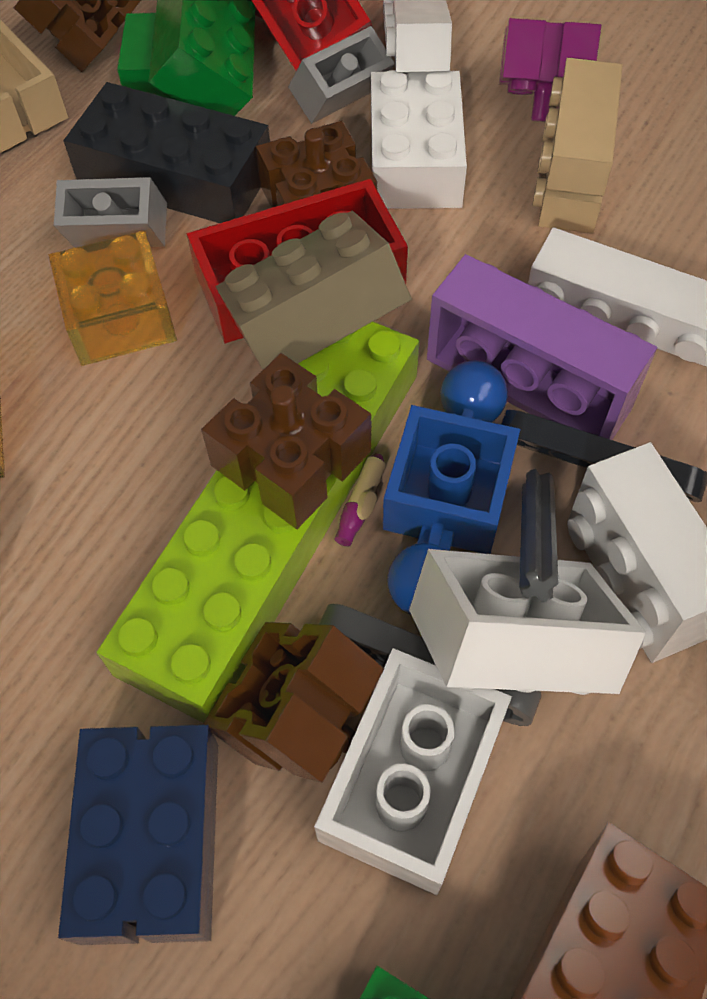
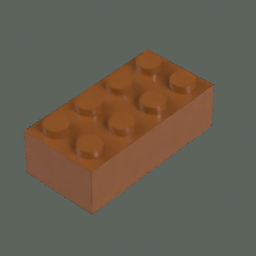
(622, 929)

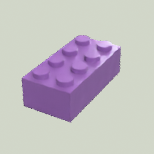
(550, 353)

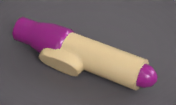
(361, 500)

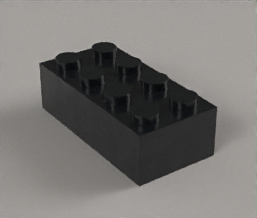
(193, 154)

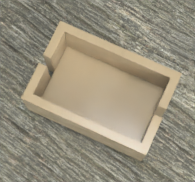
(27, 92)
(578, 145)

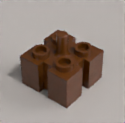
(79, 24)
(310, 167)
(288, 439)
(296, 699)

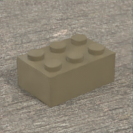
(314, 290)

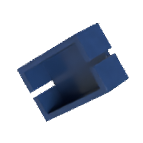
(141, 837)

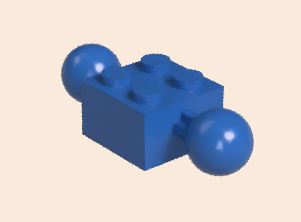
(450, 474)

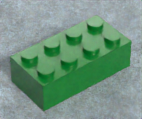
(204, 52)

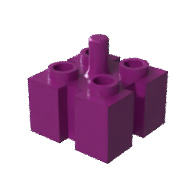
(538, 52)

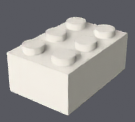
(418, 139)
(646, 546)
(498, 639)
(411, 772)

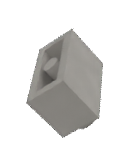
(339, 74)
(108, 209)

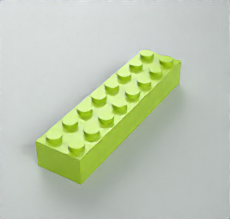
(236, 557)

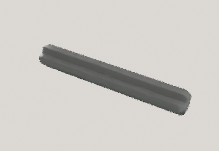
(538, 537)

